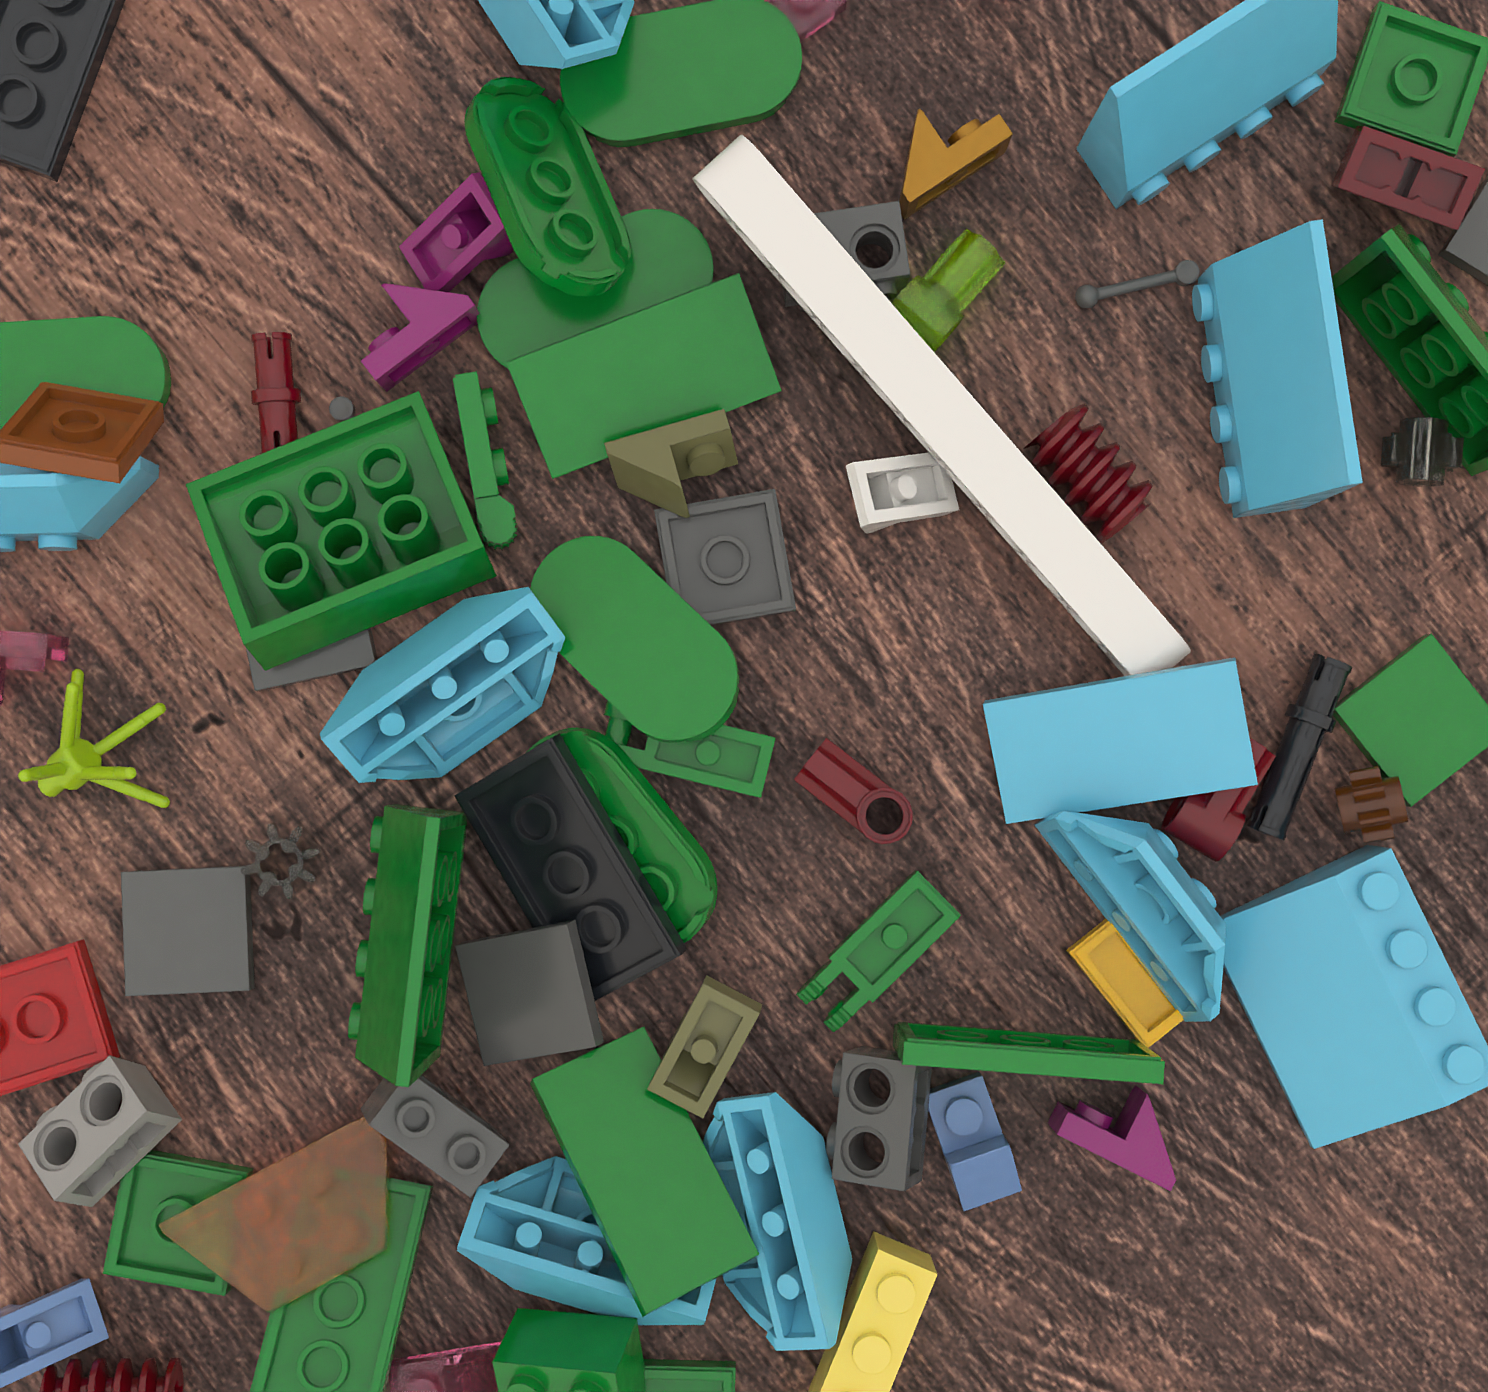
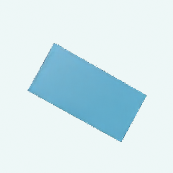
(1121, 741)

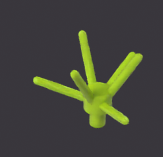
(81, 761)

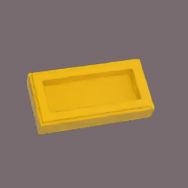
(1124, 983)

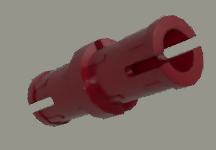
(275, 389)

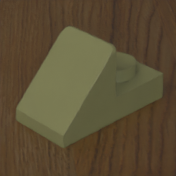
(658, 459)
(704, 1046)

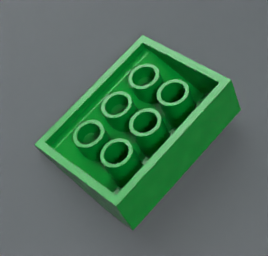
(1421, 335)
(339, 531)
(408, 941)

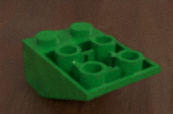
(569, 1353)

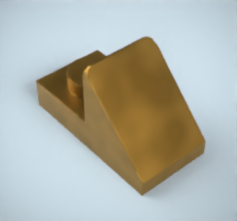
(936, 169)

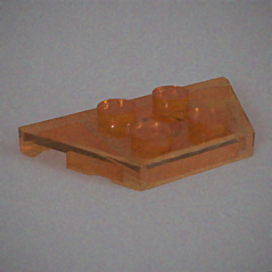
(294, 1219)

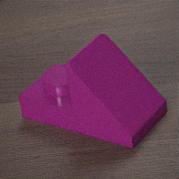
(457, 237)
(435, 323)
(1132, 1143)

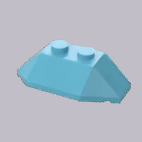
(559, 30)
(64, 507)
(447, 689)
(1150, 901)
(791, 1209)
(546, 1243)

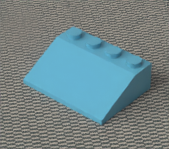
(1206, 91)
(1277, 374)
(1353, 998)

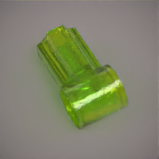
(940, 297)

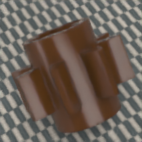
(1371, 804)

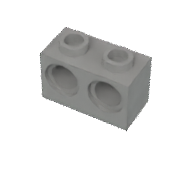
(104, 1138)

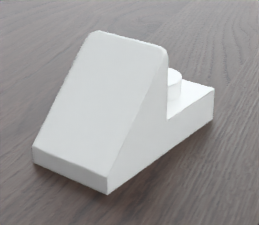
(900, 490)

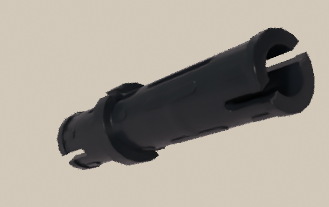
(1299, 745)

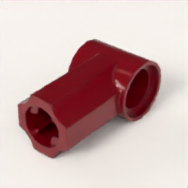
(850, 789)
(1215, 819)

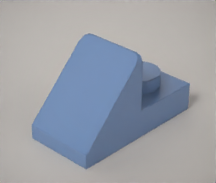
(972, 1141)
(48, 1330)

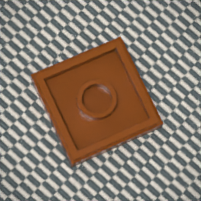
(80, 432)

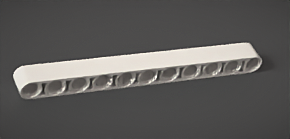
(938, 410)

